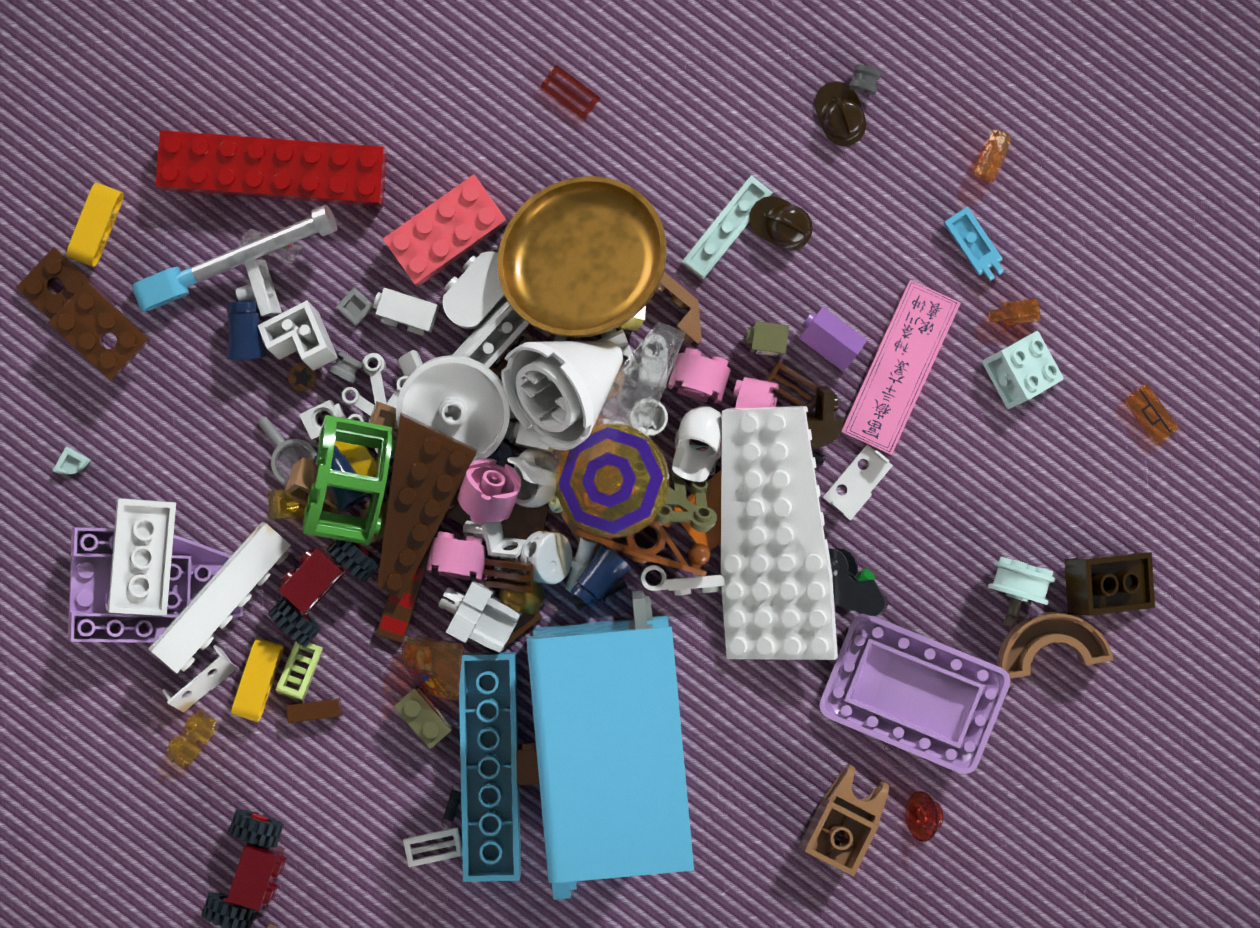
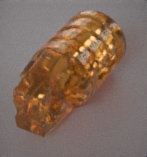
(992, 156)
(1016, 312)

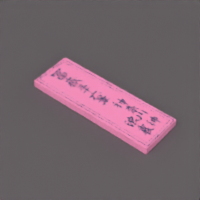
(900, 367)

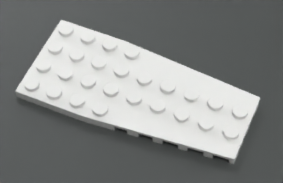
(773, 539)

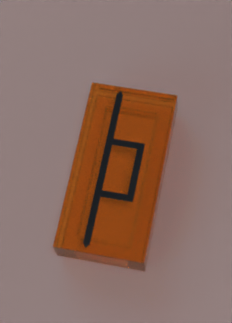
(1151, 414)

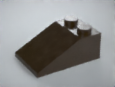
(1109, 583)

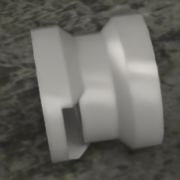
(346, 367)

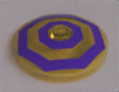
(613, 481)

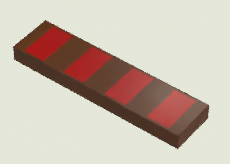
(399, 611)

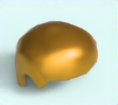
(523, 602)

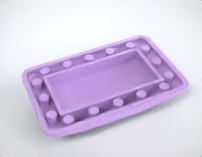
(915, 693)

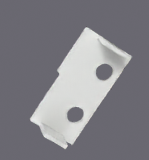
(858, 482)
(202, 683)

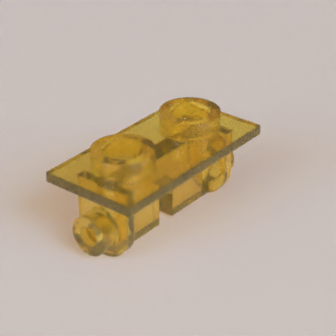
(196, 728)

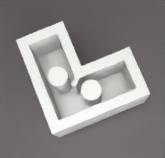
(299, 331)

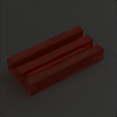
(588, 106)

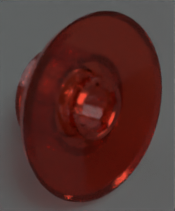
(923, 816)

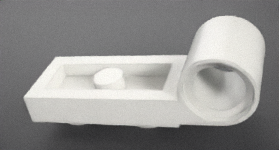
(683, 585)

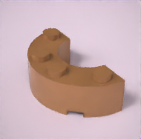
(1049, 627)

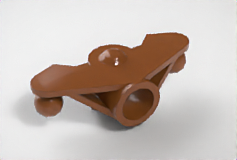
(698, 554)

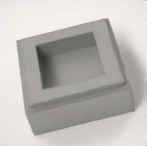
(355, 306)

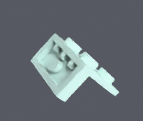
(1022, 370)

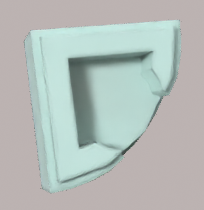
(71, 462)

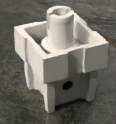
(479, 616)

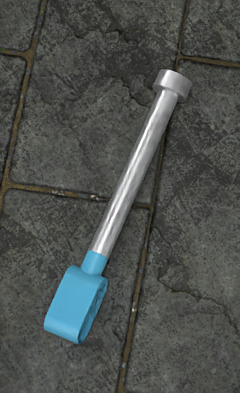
(173, 282)

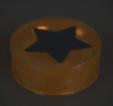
(302, 377)

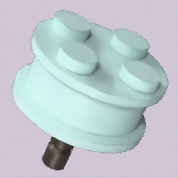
(1020, 583)

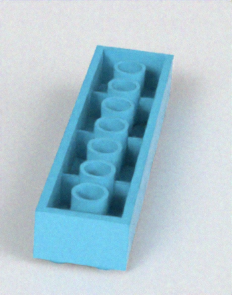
(489, 767)

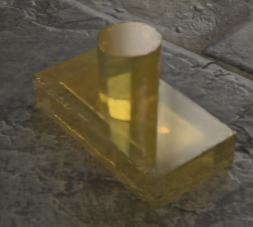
(283, 506)

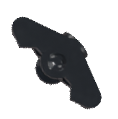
(849, 591)

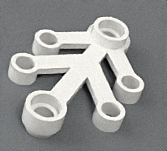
(377, 387)

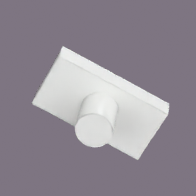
(260, 288)

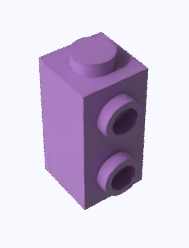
(832, 338)

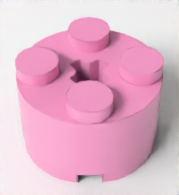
(699, 376)
(755, 393)
(489, 491)
(457, 557)

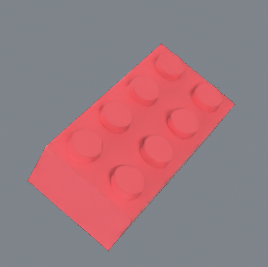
(445, 230)

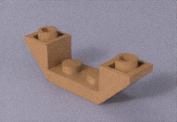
(682, 299)

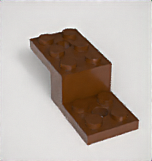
(82, 313)

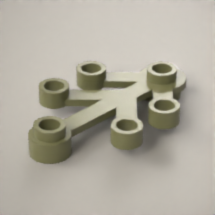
(698, 515)

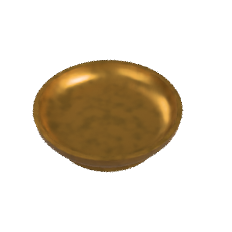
(582, 256)

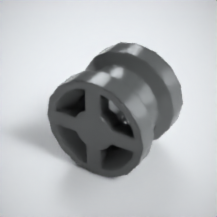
(865, 79)

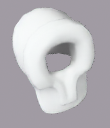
(703, 425)
(536, 476)

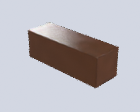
(314, 710)

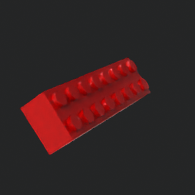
(271, 168)

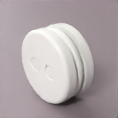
(549, 555)

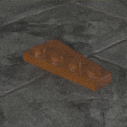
(519, 525)

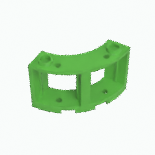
(343, 526)

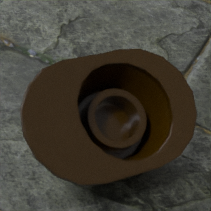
(840, 113)
(781, 223)

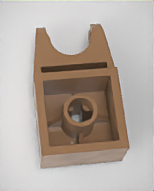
(852, 816)

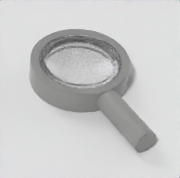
(286, 452)

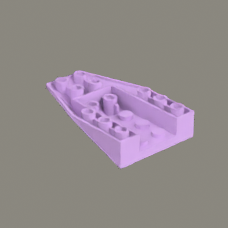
(90, 586)

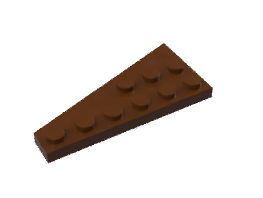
(423, 484)

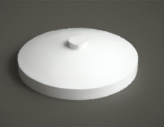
(459, 400)

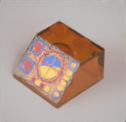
(434, 665)

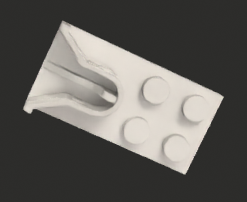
(141, 557)

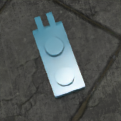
(974, 243)

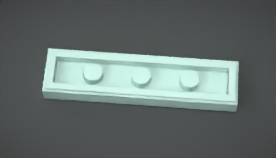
(725, 228)

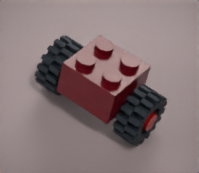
(312, 581)
(255, 874)

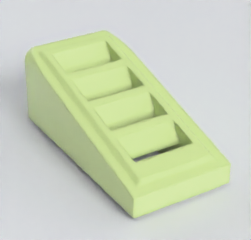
(305, 683)

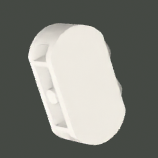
(475, 292)

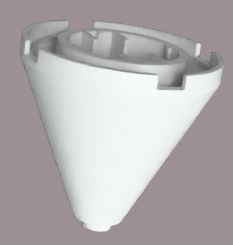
(560, 387)

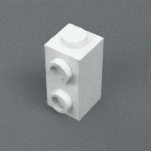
(407, 310)

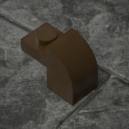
(825, 424)

